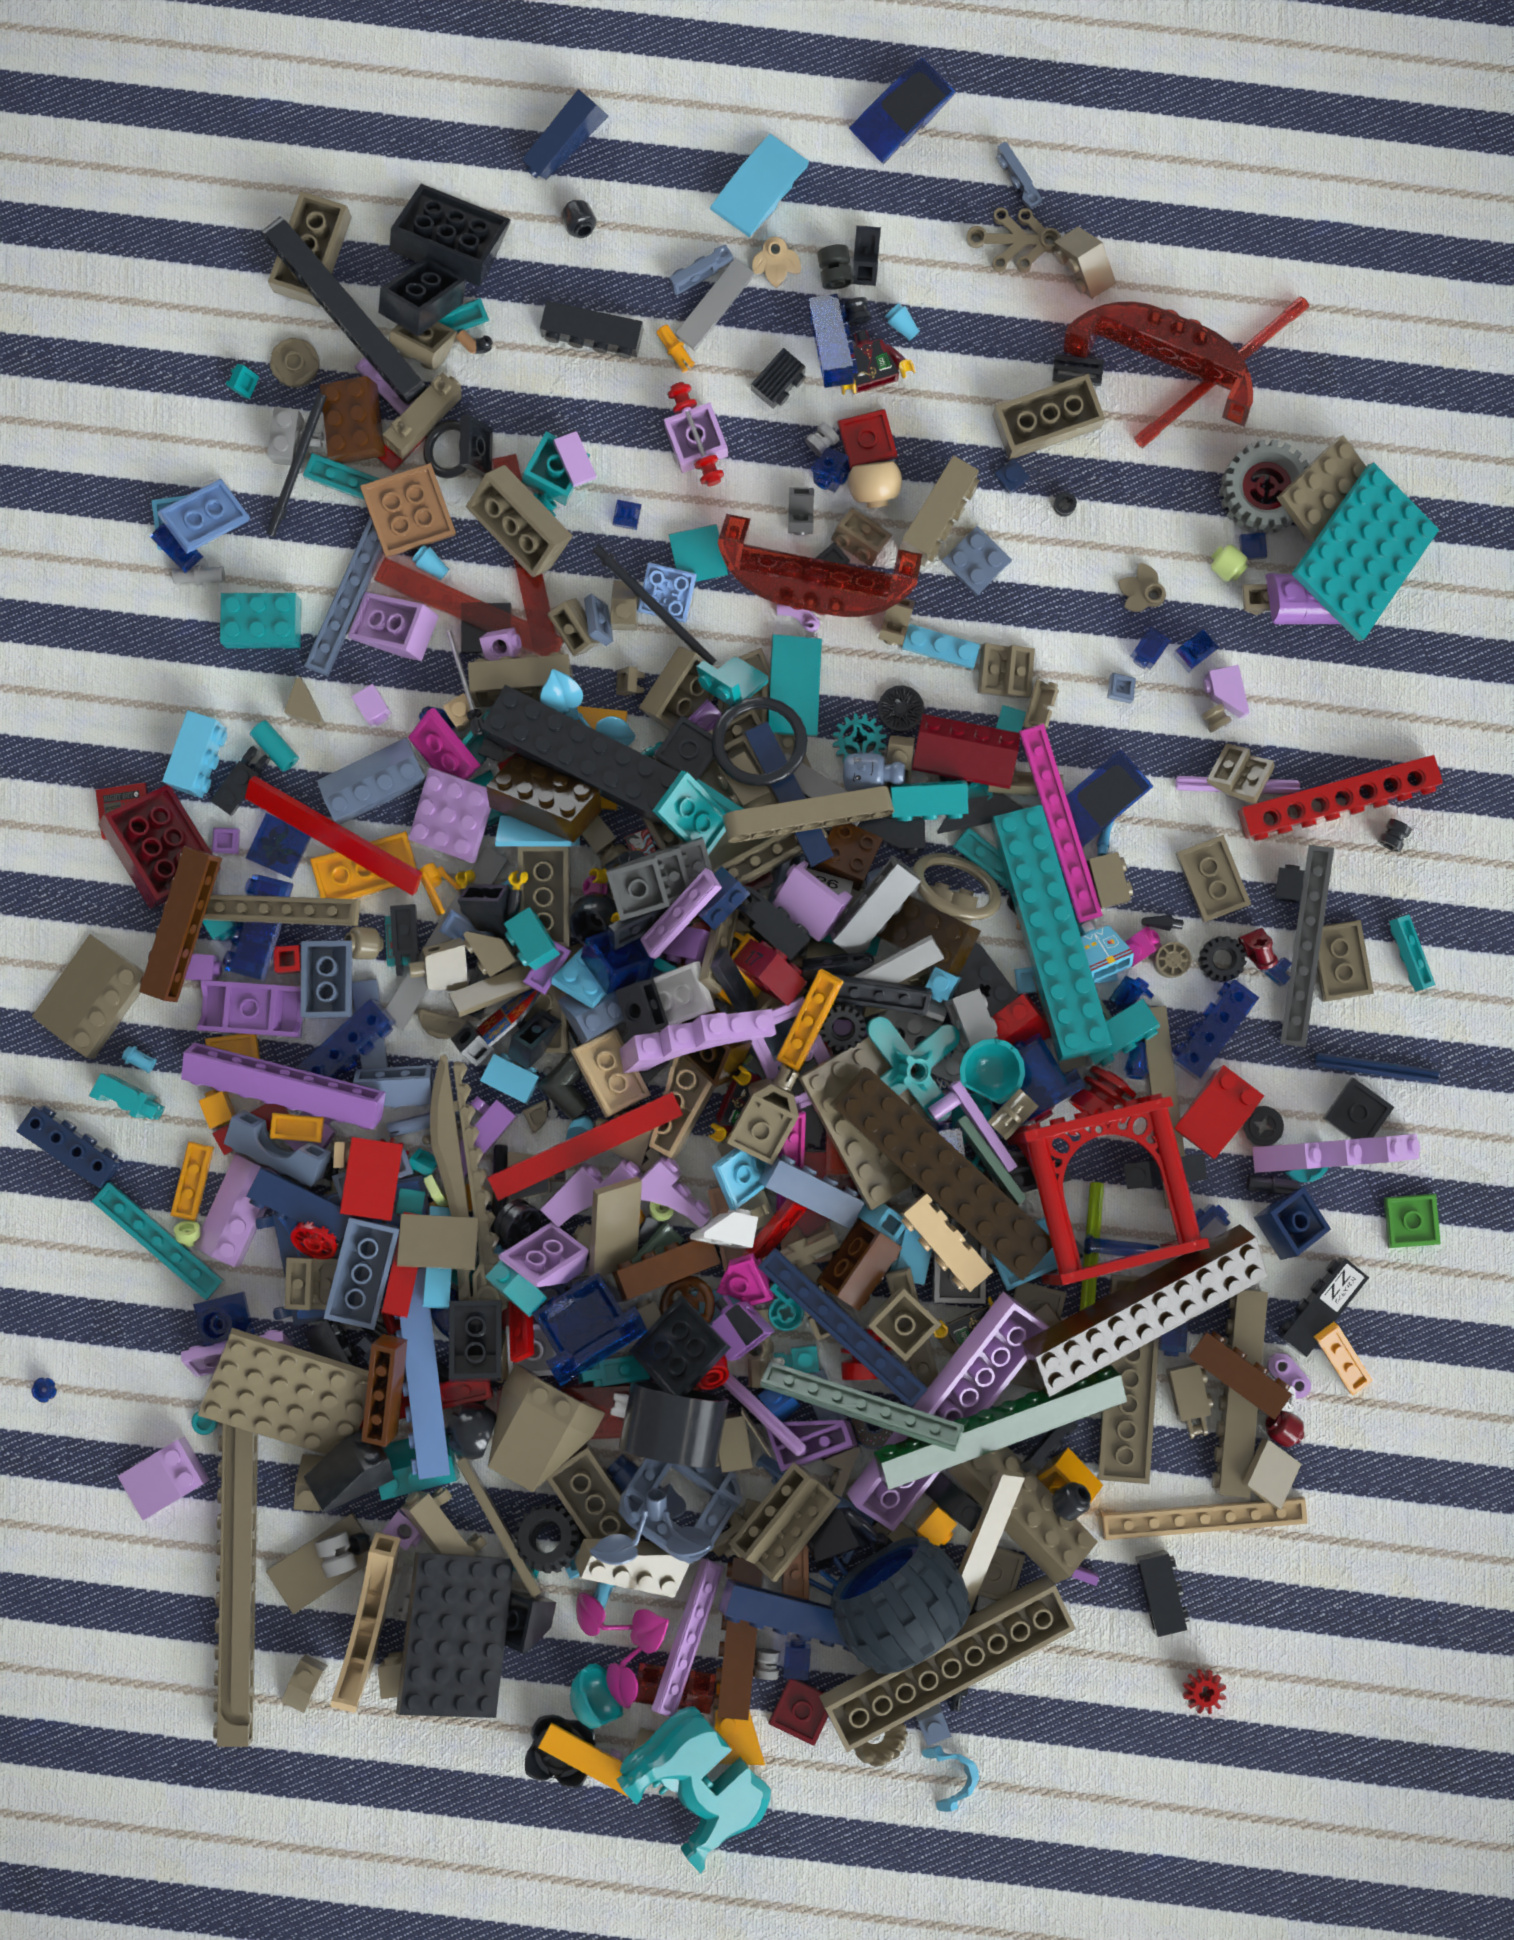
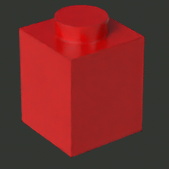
(287, 959)

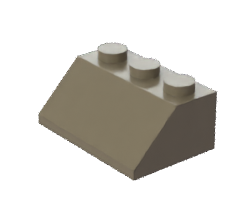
(676, 690)

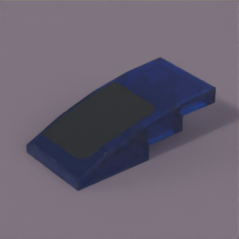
(902, 110)
(1106, 795)

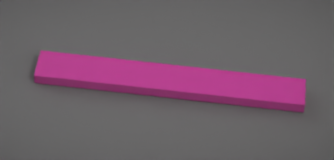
(1060, 823)

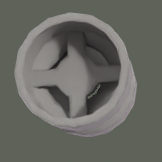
(821, 439)
(766, 1664)

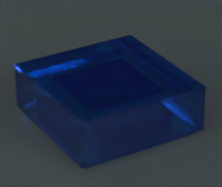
(1253, 545)

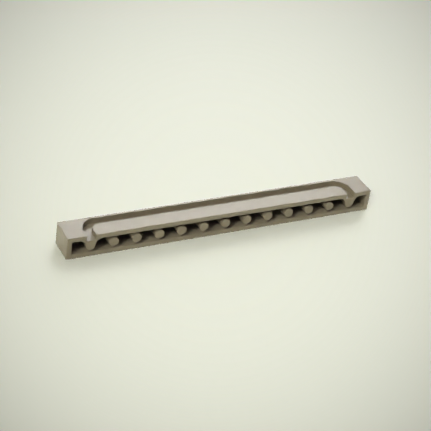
(237, 1587)

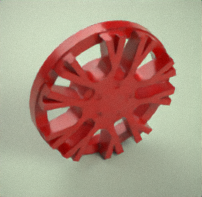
(314, 1240)

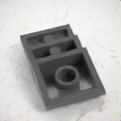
(657, 878)

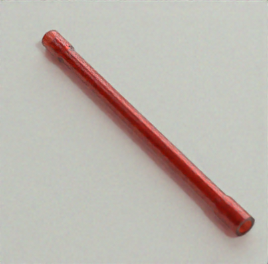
(1288, 315)

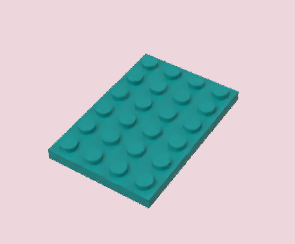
(1365, 552)

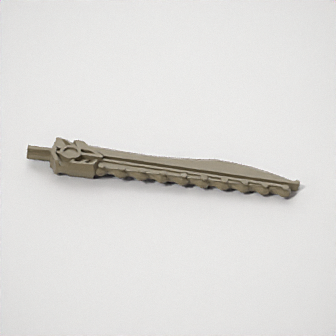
(448, 1156)

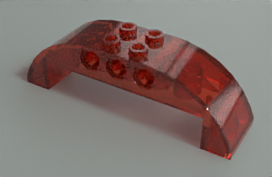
(1172, 341)
(814, 582)

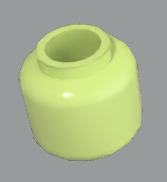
(1229, 563)

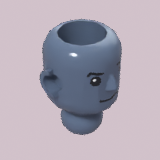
(870, 771)

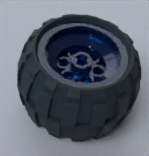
(900, 1605)

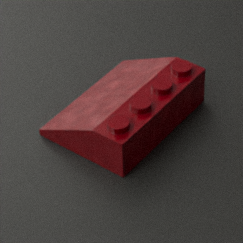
(149, 840)

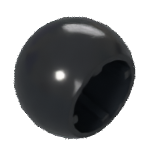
(591, 915)
(471, 1430)

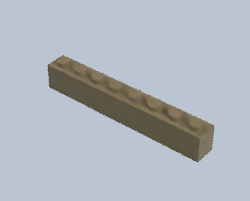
(1239, 1415)

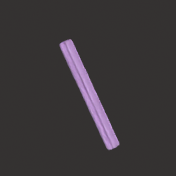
(1273, 786)
(764, 1415)

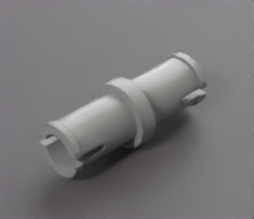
(199, 575)

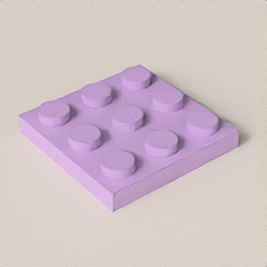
(451, 815)

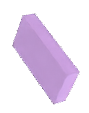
(574, 459)

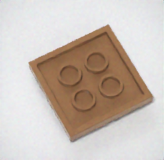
(408, 510)

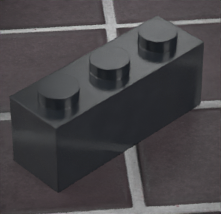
(1162, 1593)

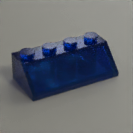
(255, 941)

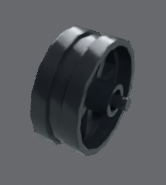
(518, 1220)

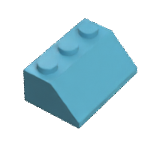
(518, 833)

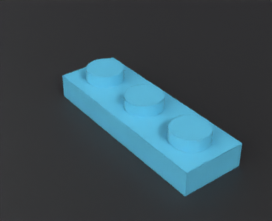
(941, 646)

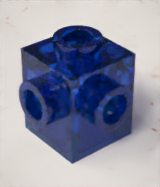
(830, 470)

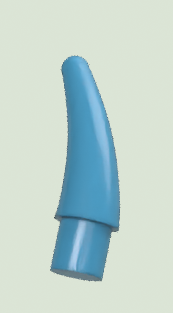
(1103, 841)

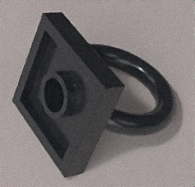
(474, 447)

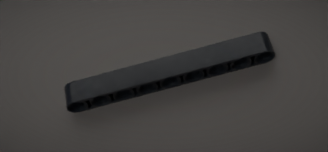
(343, 310)

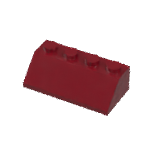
(966, 751)

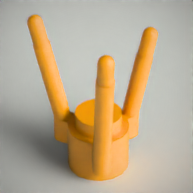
(431, 879)

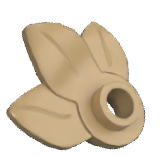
(777, 264)

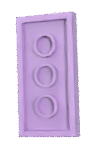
(203, 1360)

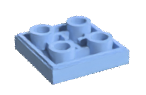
(670, 588)

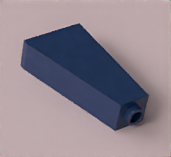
(564, 135)

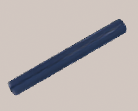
(1376, 1068)

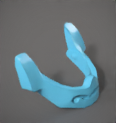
(970, 1768)

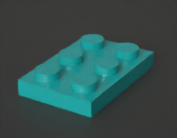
(691, 812)

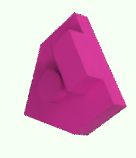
(745, 1281)

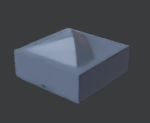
(1121, 688)

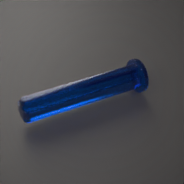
(1114, 1247)

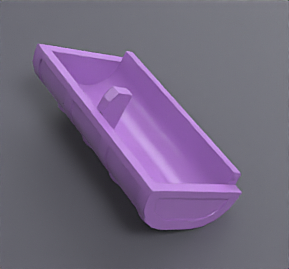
(1293, 603)

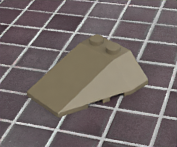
(538, 1428)

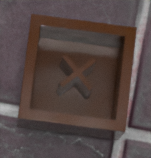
(853, 853)

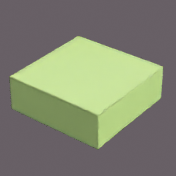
(435, 1191)

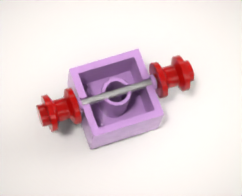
(695, 435)

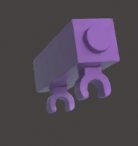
(491, 1127)

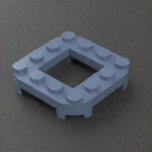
(713, 1518)

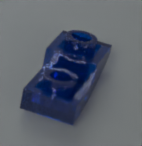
(168, 543)

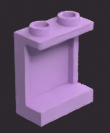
(810, 901)

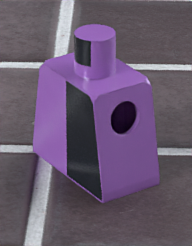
(740, 1327)

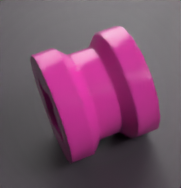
(589, 887)

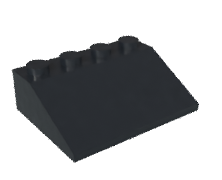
(449, 232)

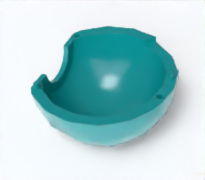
(992, 1069)
(592, 1699)

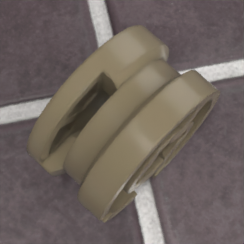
(1172, 960)

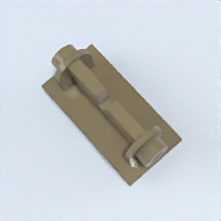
(1042, 697)

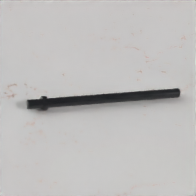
(609, 561)

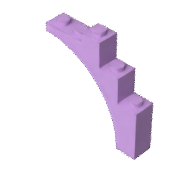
(706, 1031)
(1336, 1153)
(658, 1186)

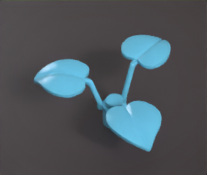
(566, 695)

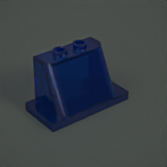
(1043, 1077)
(586, 1327)

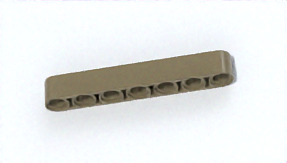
(808, 814)

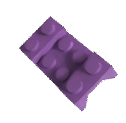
(251, 1009)

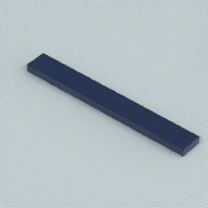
(843, 1327)

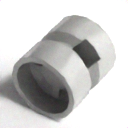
(335, 1564)

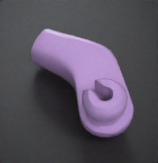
(805, 617)

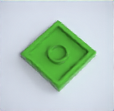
(1412, 1220)

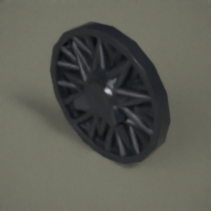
(900, 708)

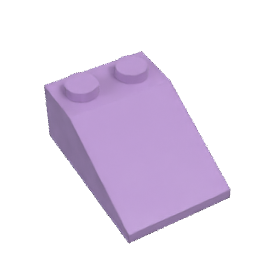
(394, 625)
(547, 1257)
(163, 1478)

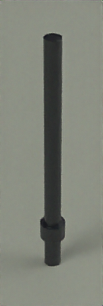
(279, 510)

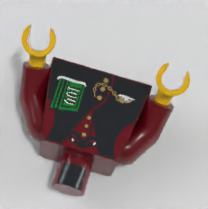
(876, 364)
(733, 1103)

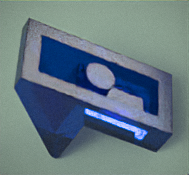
(1195, 650)

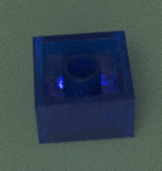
(617, 967)

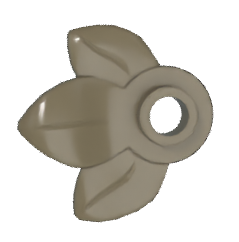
(1138, 589)

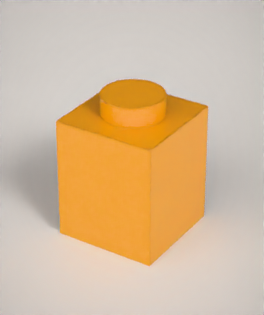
(217, 1108)

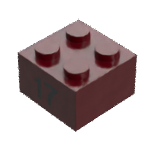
(770, 971)

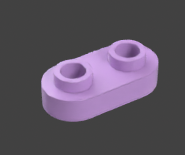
(1290, 1374)

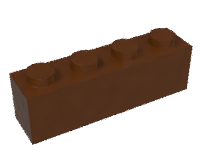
(664, 1268)
(1240, 1375)
(384, 1390)

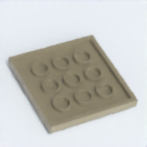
(1322, 487)

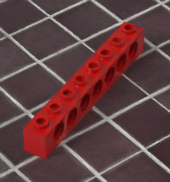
(1424, 770)

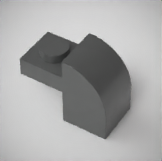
(801, 510)

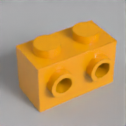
(935, 1525)

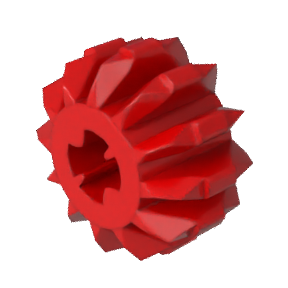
(1212, 1695)

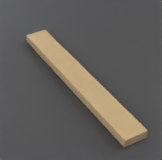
(1202, 1518)

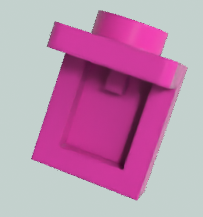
(1143, 944)

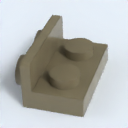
(861, 536)

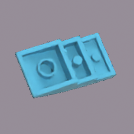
(759, 185)

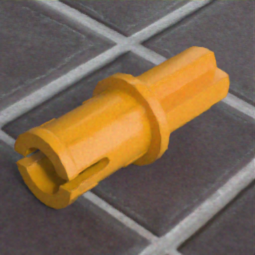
(675, 348)

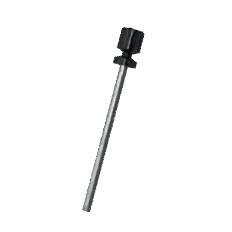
(473, 714)

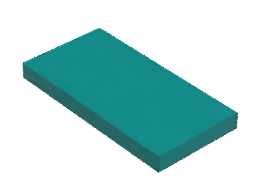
(795, 681)

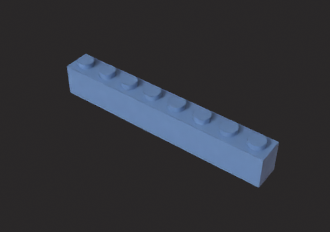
(423, 1389)

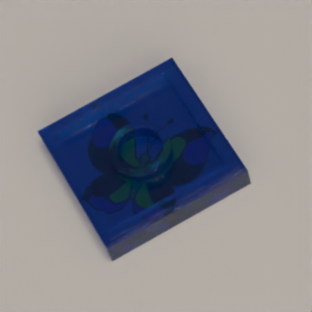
(278, 846)

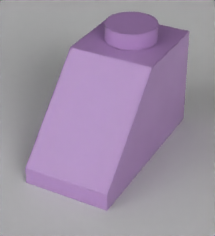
(1227, 687)

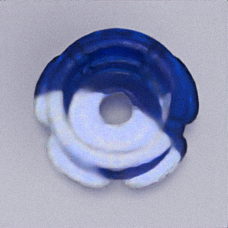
(37, 1392)

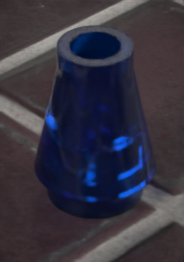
(1137, 1064)

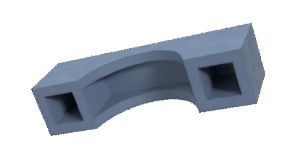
(250, 1136)

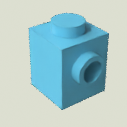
(942, 984)

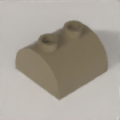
(428, 348)
(903, 1323)

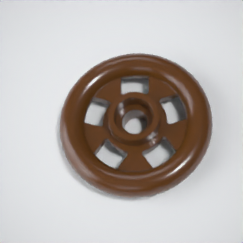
(683, 1285)

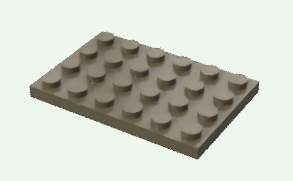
(869, 1169)
(285, 1393)

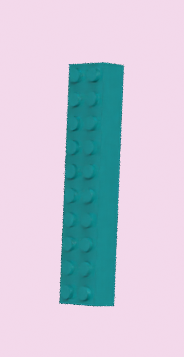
(1050, 933)

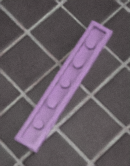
(687, 1638)

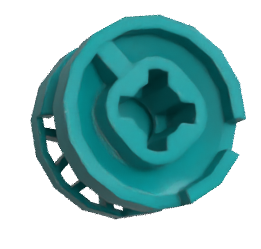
(785, 1317)

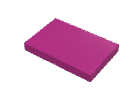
(442, 746)

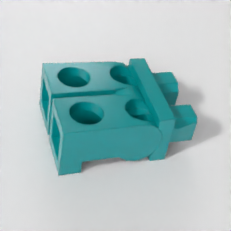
(127, 1096)

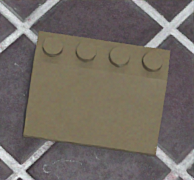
(90, 997)

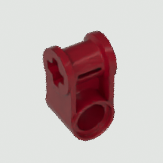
(1259, 949)

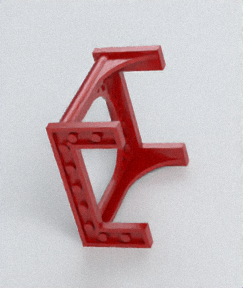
(1038, 1149)

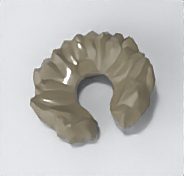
(886, 1750)

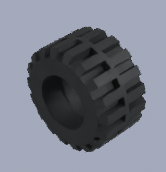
(531, 1527)

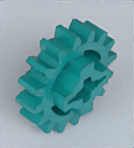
(848, 742)

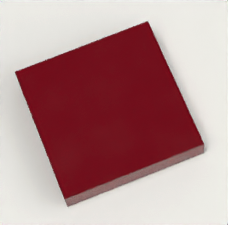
(800, 1711)

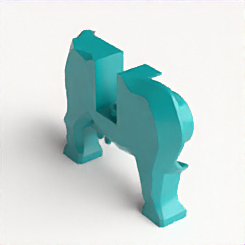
(679, 1760)

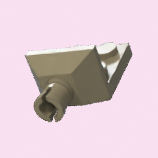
(767, 1116)

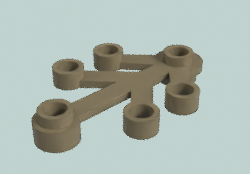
(1017, 239)

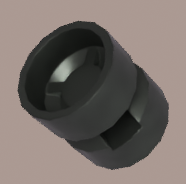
(836, 271)

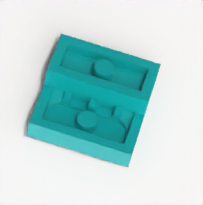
(698, 552)

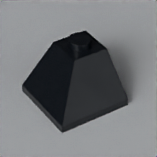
(527, 1620)

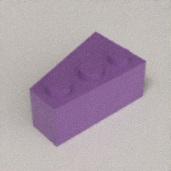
(820, 1438)

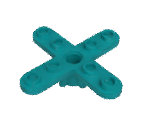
(902, 1058)

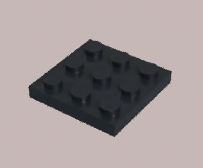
(679, 1348)

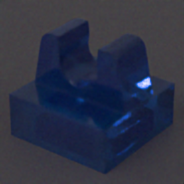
(627, 514)
(1277, 973)

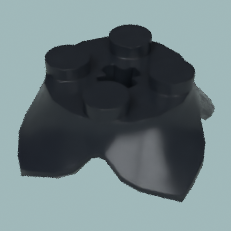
(544, 1766)

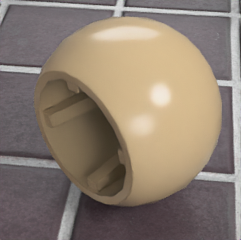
(875, 483)

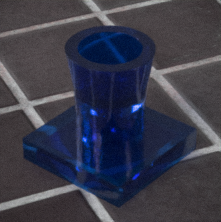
(230, 1310)

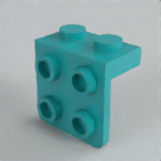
(732, 681)

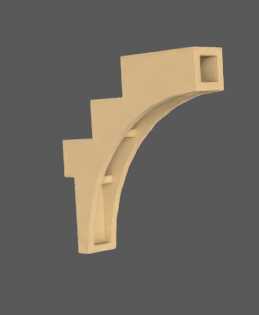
(368, 1623)

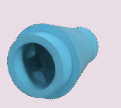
(902, 321)
(429, 562)

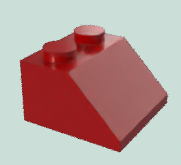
(1020, 1021)

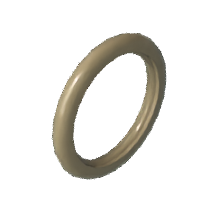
(967, 866)

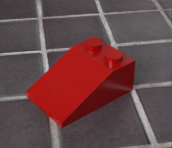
(1218, 1111)

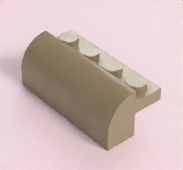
(785, 1521)

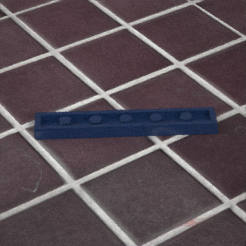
(771, 759)

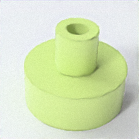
(660, 1212)
(187, 1232)

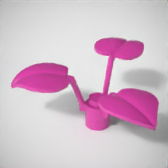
(646, 1632)

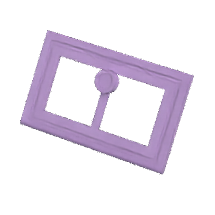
(766, 1059)

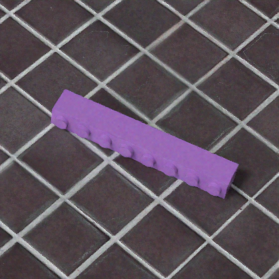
(283, 1086)

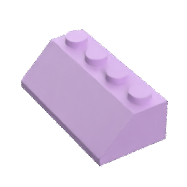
(232, 1218)

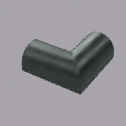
(560, 1090)

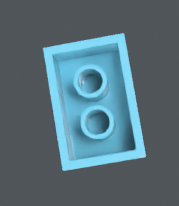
(195, 754)

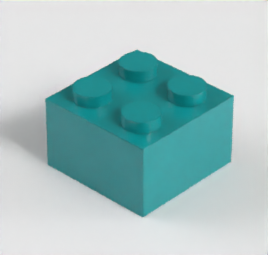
(546, 472)

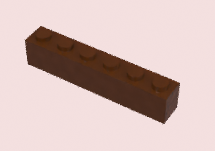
(180, 924)
(737, 1652)

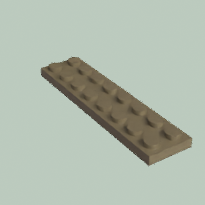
(1128, 1427)

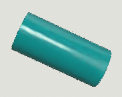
(274, 746)

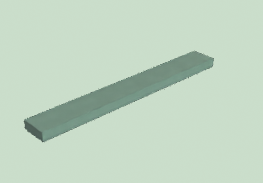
(862, 1406)

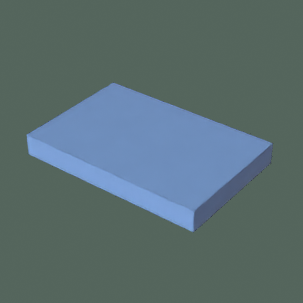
(203, 515)

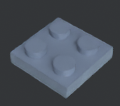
(976, 561)

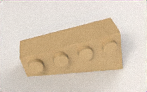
(692, 1094)
(945, 1242)

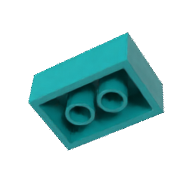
(260, 620)

